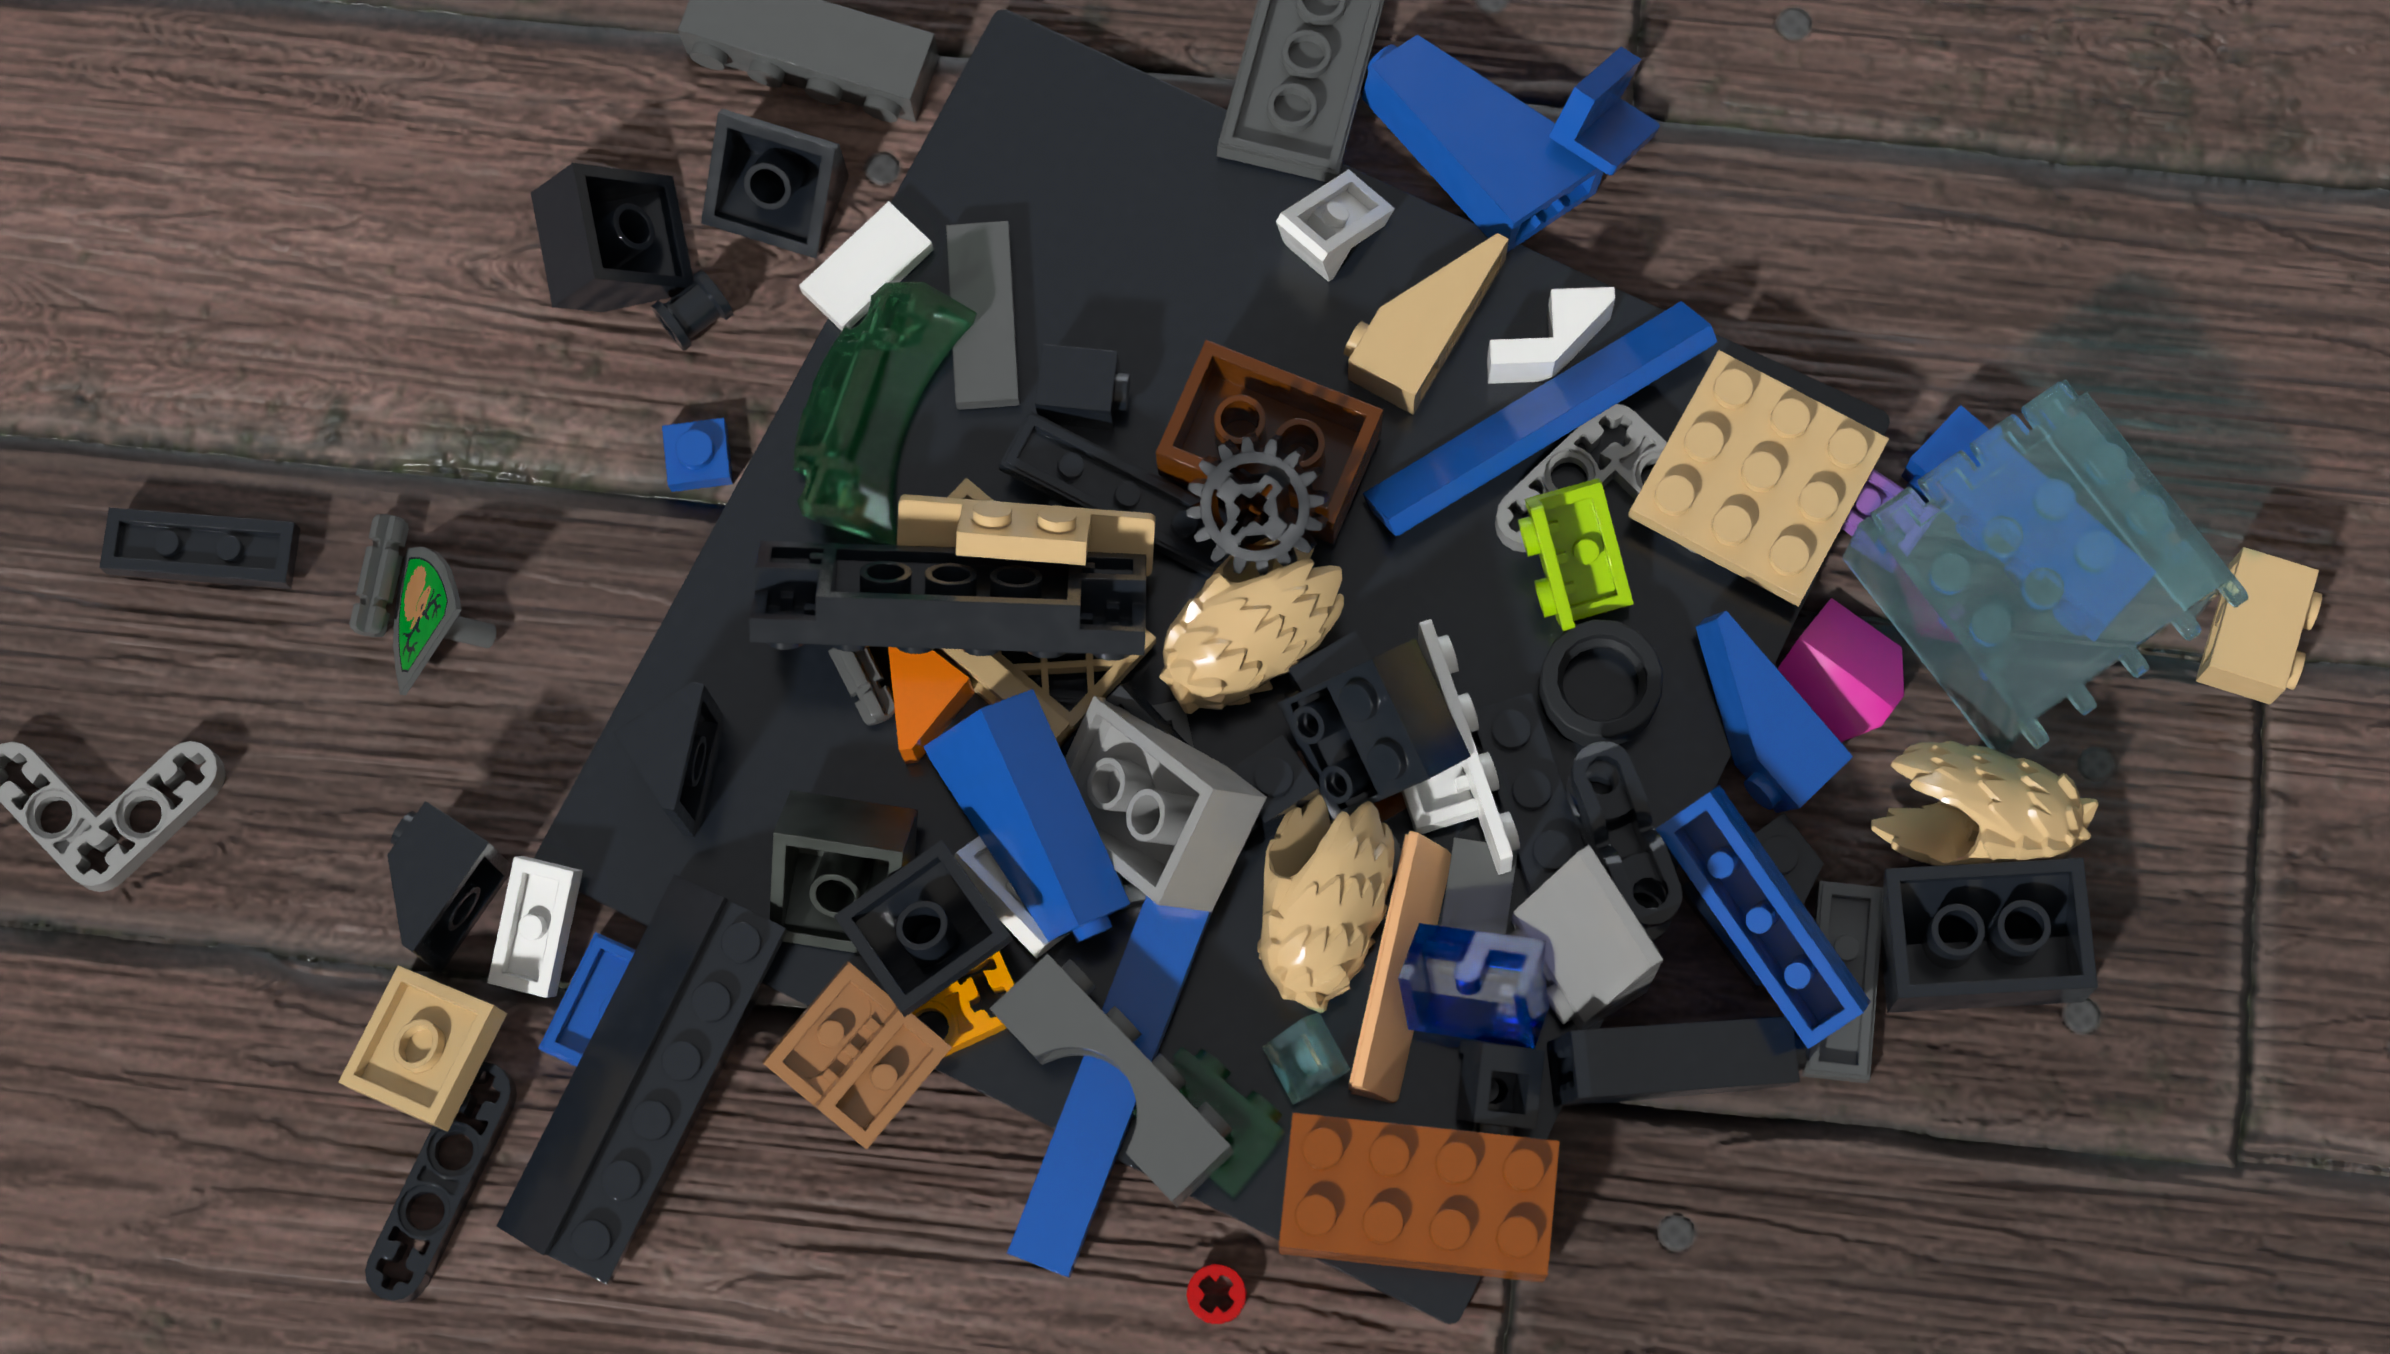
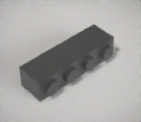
(816, 48)

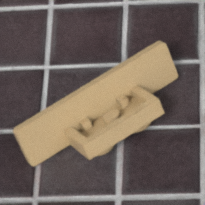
(1023, 529)

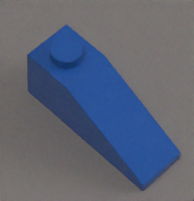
(1767, 723)

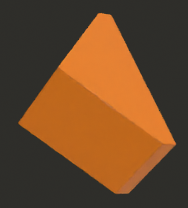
(926, 698)

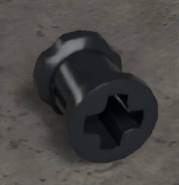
(692, 310)

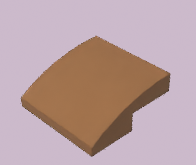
(856, 1055)

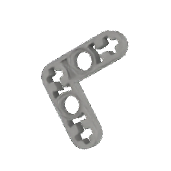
(1621, 464)
(91, 831)

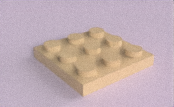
(1758, 478)

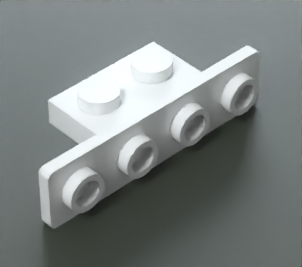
(1465, 788)

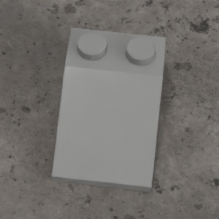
(1161, 807)
(1594, 943)

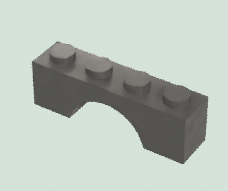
(1058, 1019)

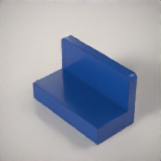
(1600, 123)

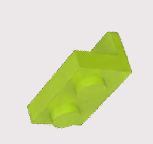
(1577, 553)

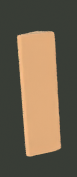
(1384, 1032)

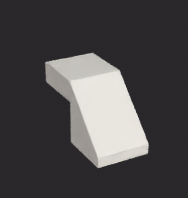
(1573, 321)

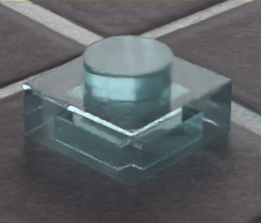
(1306, 1058)

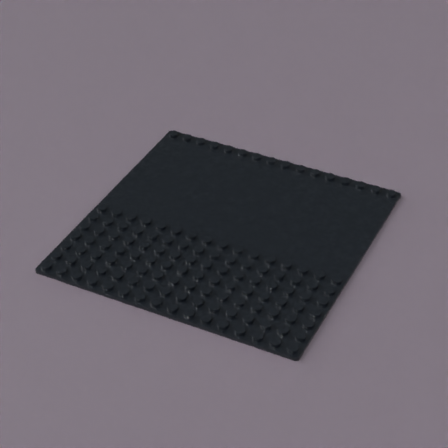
(1148, 249)

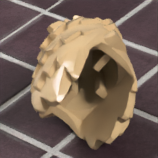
(1248, 630)
(1987, 808)
(1323, 899)

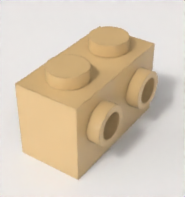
(2256, 644)

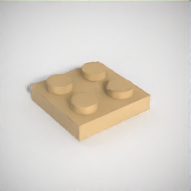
(423, 1048)

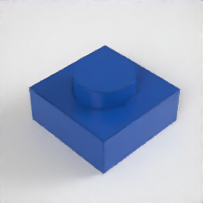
(697, 454)

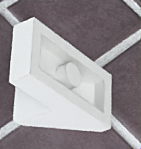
(1332, 222)

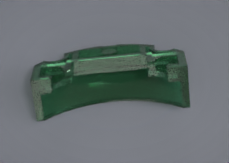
(865, 402)

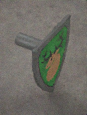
(427, 613)

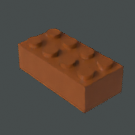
(1419, 1197)

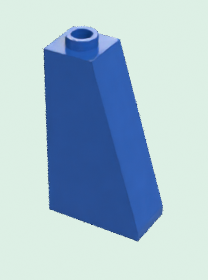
(1477, 141)
(1031, 815)

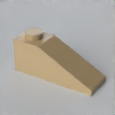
(1419, 328)

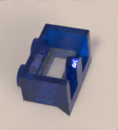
(1475, 985)

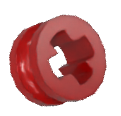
(1196, 1295)

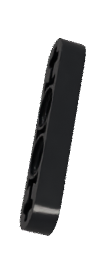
(451, 1186)

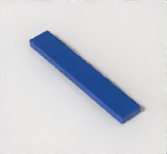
(1539, 418)
(1102, 1096)

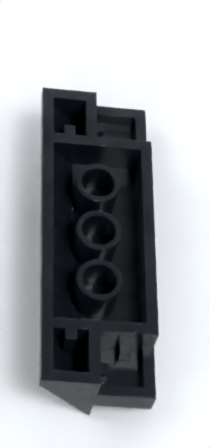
(946, 601)
(642, 1080)

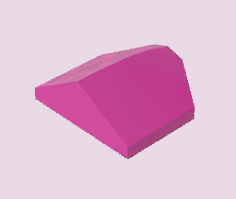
(1846, 672)

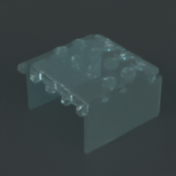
(2036, 566)

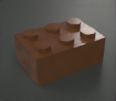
(1240, 396)

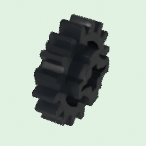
(1237, 488)

